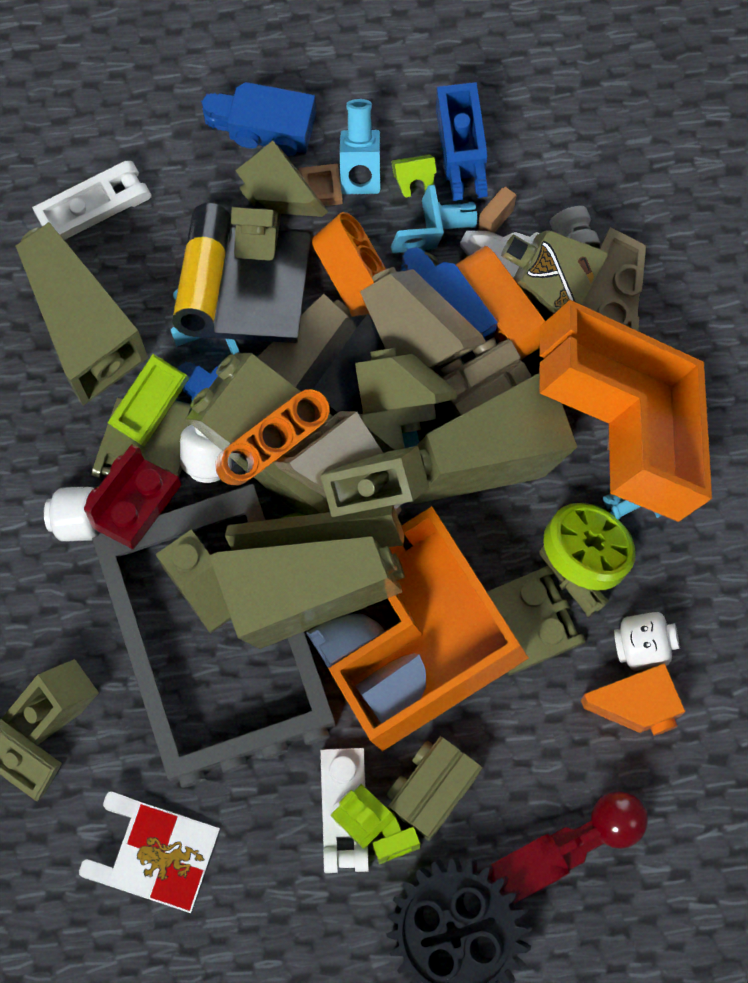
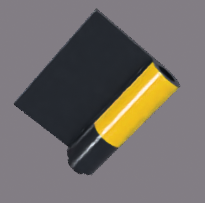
(237, 295)

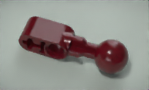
(615, 821)

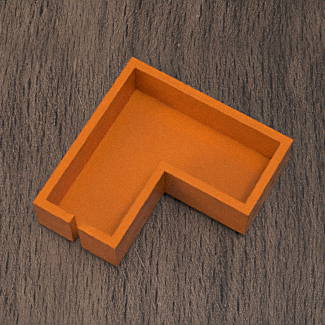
(645, 395)
(445, 621)

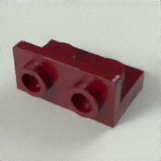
(130, 498)

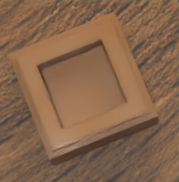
(324, 182)
(497, 210)

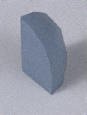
(343, 636)
(394, 686)

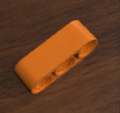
(348, 259)
(505, 300)
(289, 426)

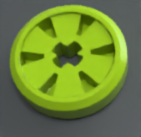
(593, 567)

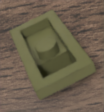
(255, 233)
(390, 424)

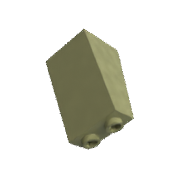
(84, 322)
(240, 400)
(497, 444)
(300, 586)

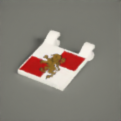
(159, 856)

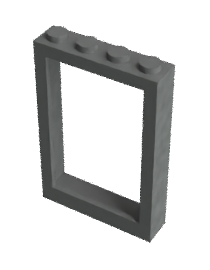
(232, 753)

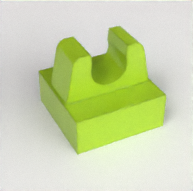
(412, 169)
(361, 815)
(395, 842)

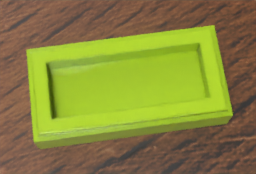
(148, 400)

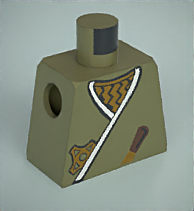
(554, 269)

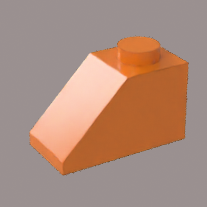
(639, 701)

